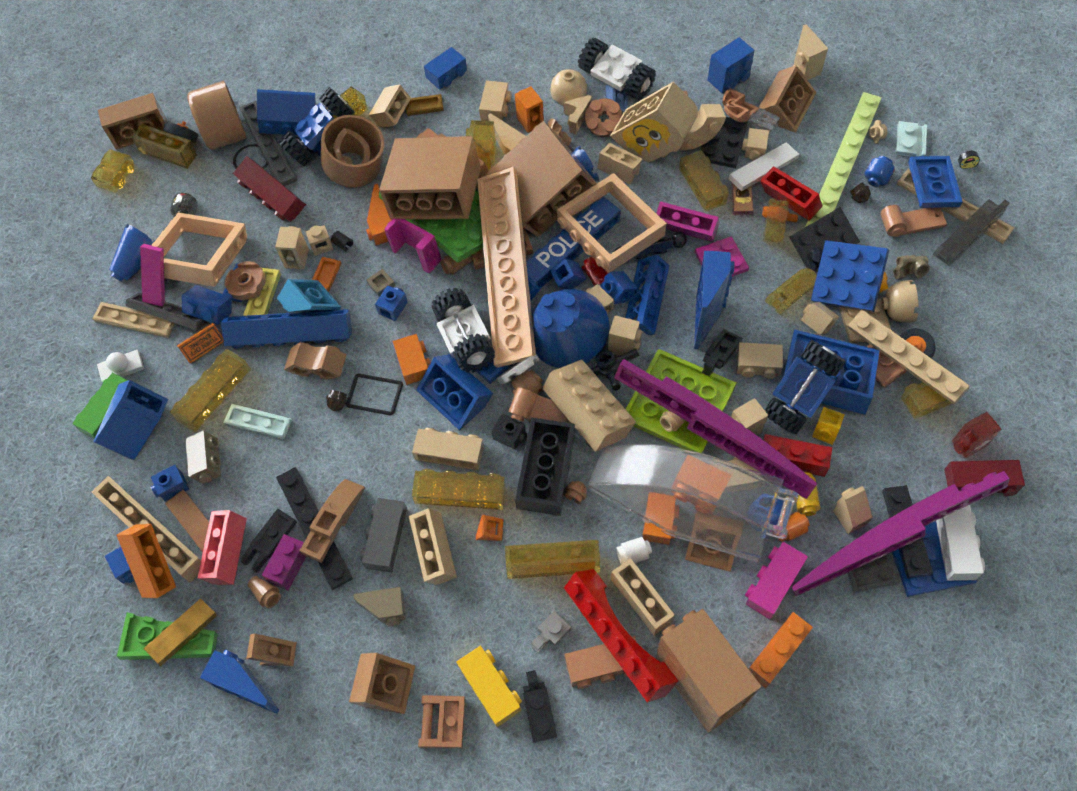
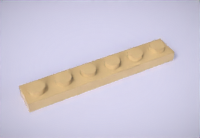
(908, 357)

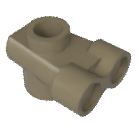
(911, 265)

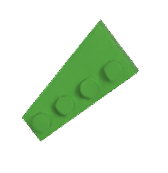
(142, 630)

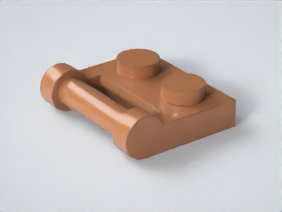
(449, 724)

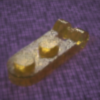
(792, 290)

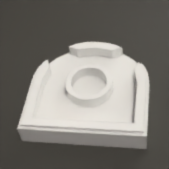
(517, 369)

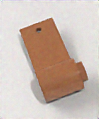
(909, 222)
(529, 404)

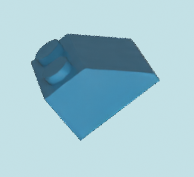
(306, 296)

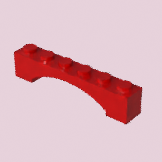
(647, 673)

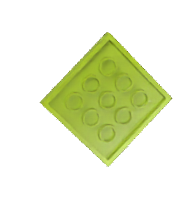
(647, 413)

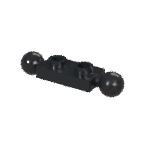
(659, 247)

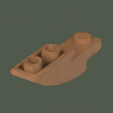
(330, 519)

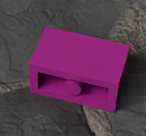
(284, 563)

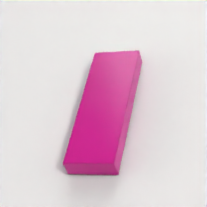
(152, 274)

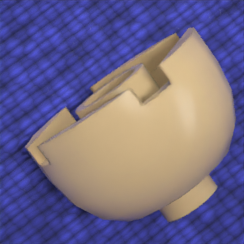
(568, 86)
(901, 301)

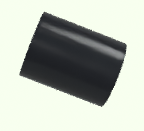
(341, 240)

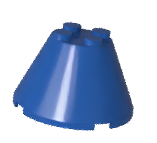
(569, 327)

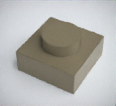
(379, 282)

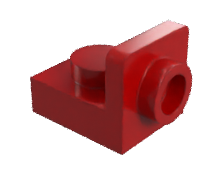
(594, 272)

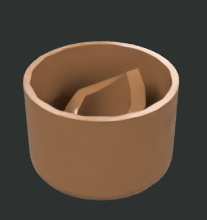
(216, 115)
(356, 136)

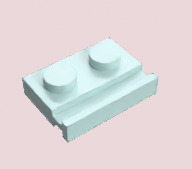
(911, 139)

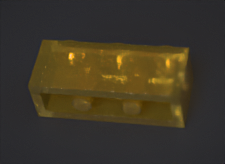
(164, 146)
(703, 180)

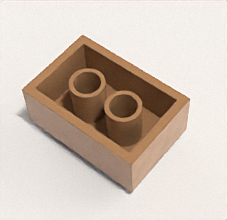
(124, 119)

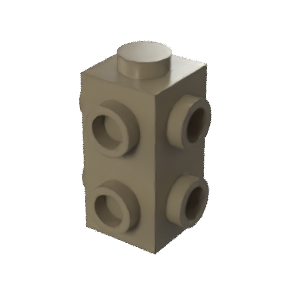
(203, 457)

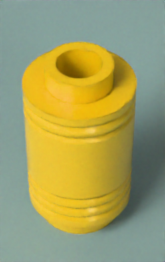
(810, 505)

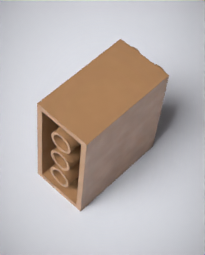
(546, 177)
(431, 178)
(708, 669)

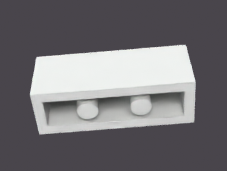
(960, 545)

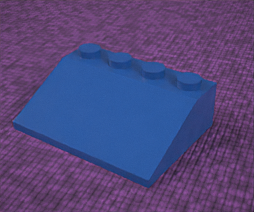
(712, 292)
(856, 378)

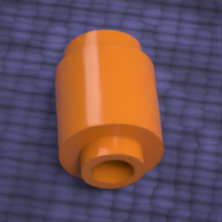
(796, 526)

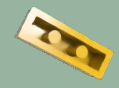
(490, 685)

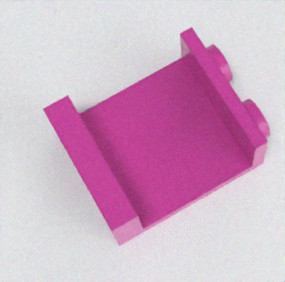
(402, 231)

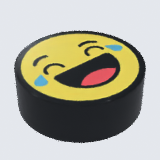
(968, 159)

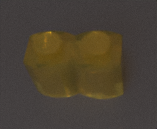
(112, 170)

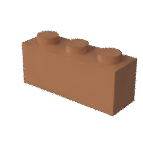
(592, 665)

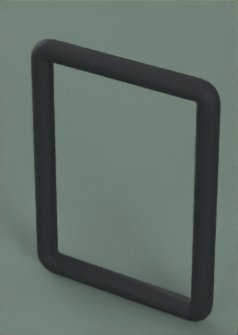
(372, 409)

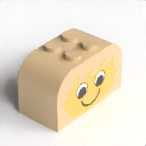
(656, 124)

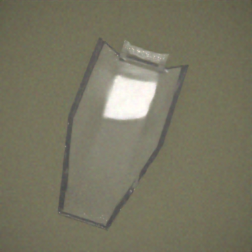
(695, 496)

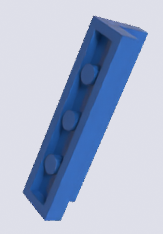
(651, 293)

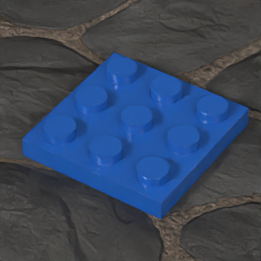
(850, 275)
(938, 579)

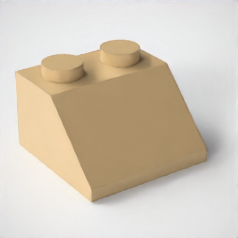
(810, 53)

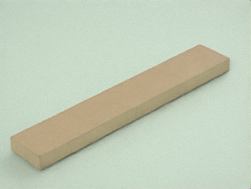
(999, 230)

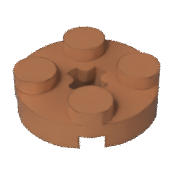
(597, 109)
(249, 289)

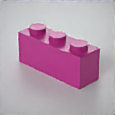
(688, 221)
(775, 579)

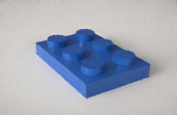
(935, 181)

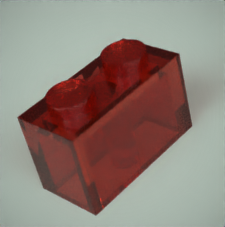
(976, 435)

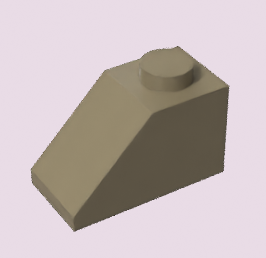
(384, 604)

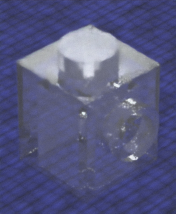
(764, 121)

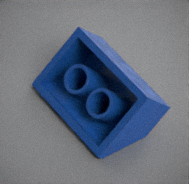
(282, 110)
(453, 391)

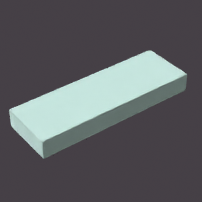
(257, 421)

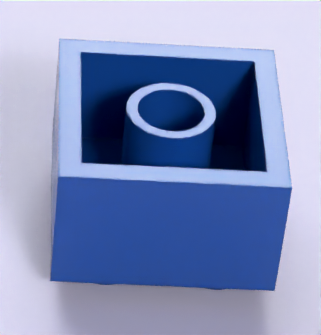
(730, 65)

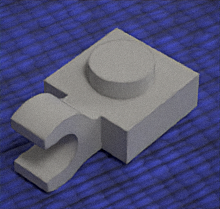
(551, 630)

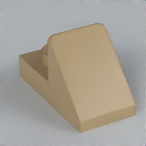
(576, 110)

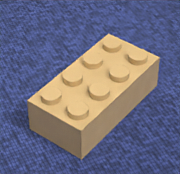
(588, 405)

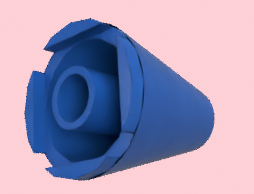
(128, 256)

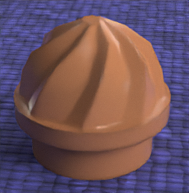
(576, 490)

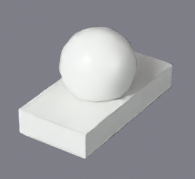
(120, 364)

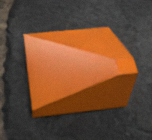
(487, 528)

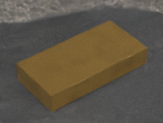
(424, 105)

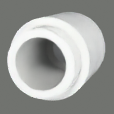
(635, 549)

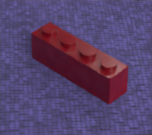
(269, 189)

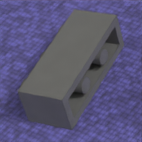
(383, 535)

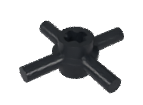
(608, 364)

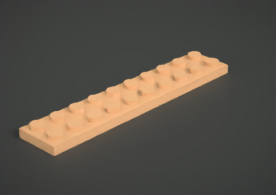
(506, 268)

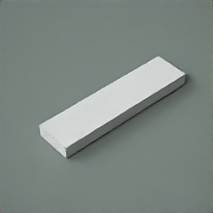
(758, 168)

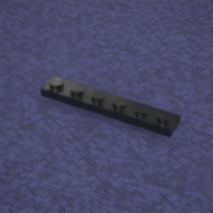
(305, 512)

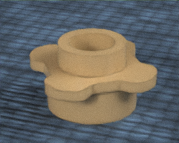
(878, 131)

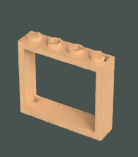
(637, 207)
(195, 273)

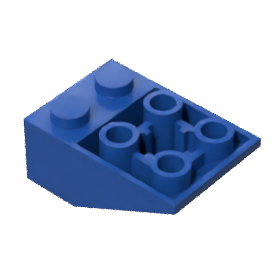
(130, 419)

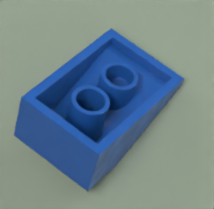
(230, 675)

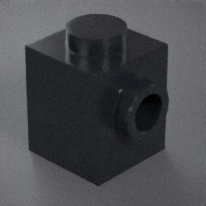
(509, 432)

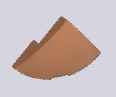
(736, 107)

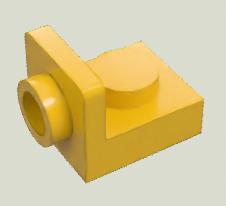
(828, 425)

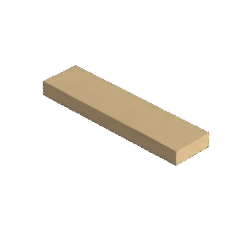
(132, 319)

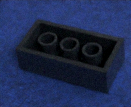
(545, 466)

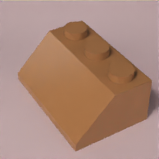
(789, 98)

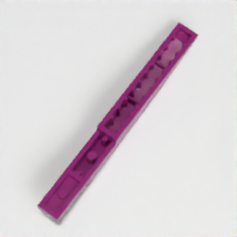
(716, 426)
(900, 530)

